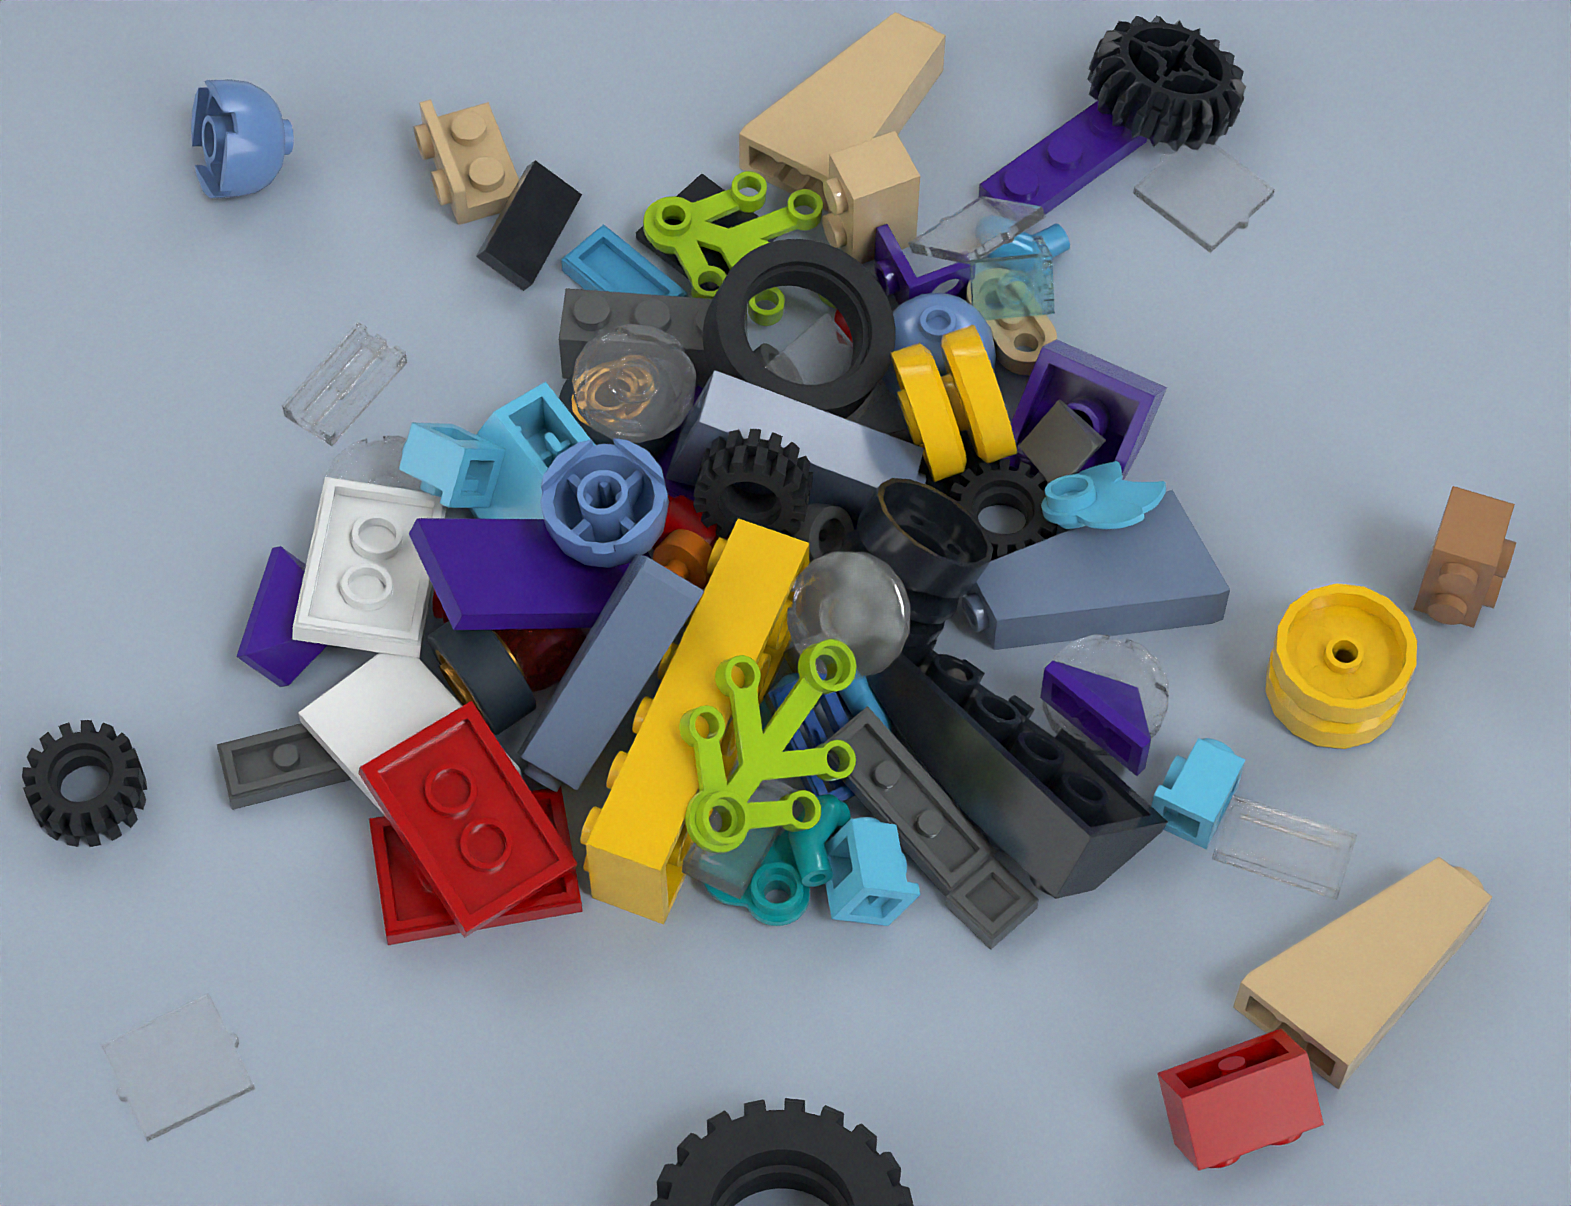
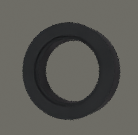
(827, 273)

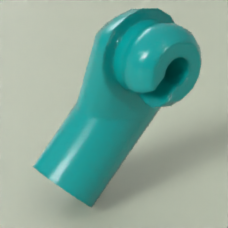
(809, 843)

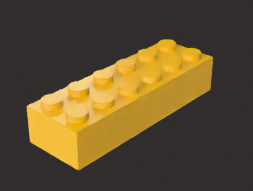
(641, 831)

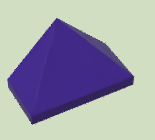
(269, 630)
(1102, 710)

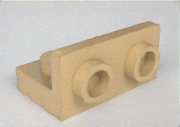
(469, 158)

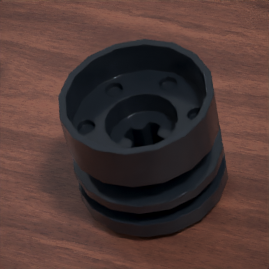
(929, 546)

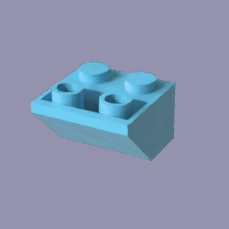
(533, 433)

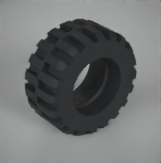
(782, 1152)

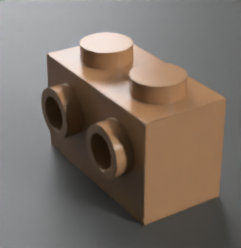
(1466, 558)

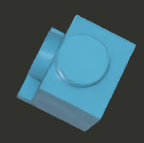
(452, 464)
(1199, 791)
(868, 873)

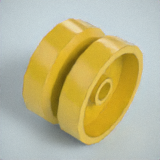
(947, 404)
(1340, 665)

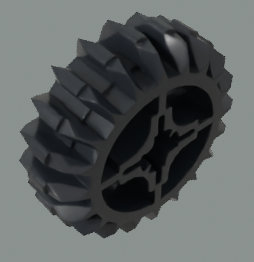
(1166, 83)

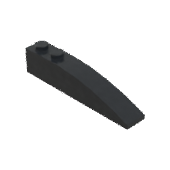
(1028, 791)

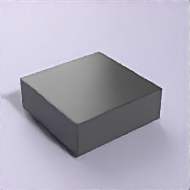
(991, 902)

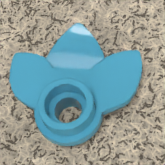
(1099, 499)

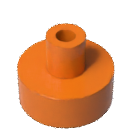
(686, 556)

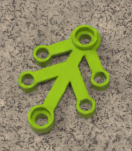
(733, 242)
(761, 751)

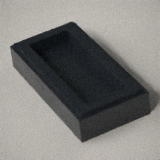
(529, 225)

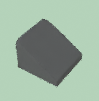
(1061, 443)

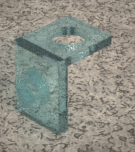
(1014, 284)

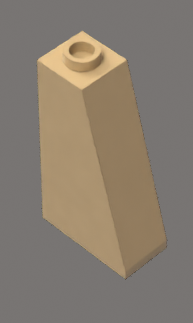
(846, 102)
(1365, 968)

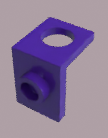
(898, 277)

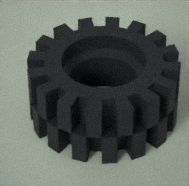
(759, 463)
(1007, 489)
(76, 751)

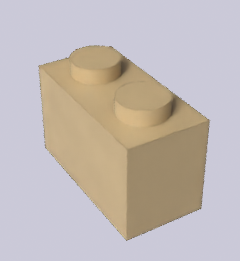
(871, 188)

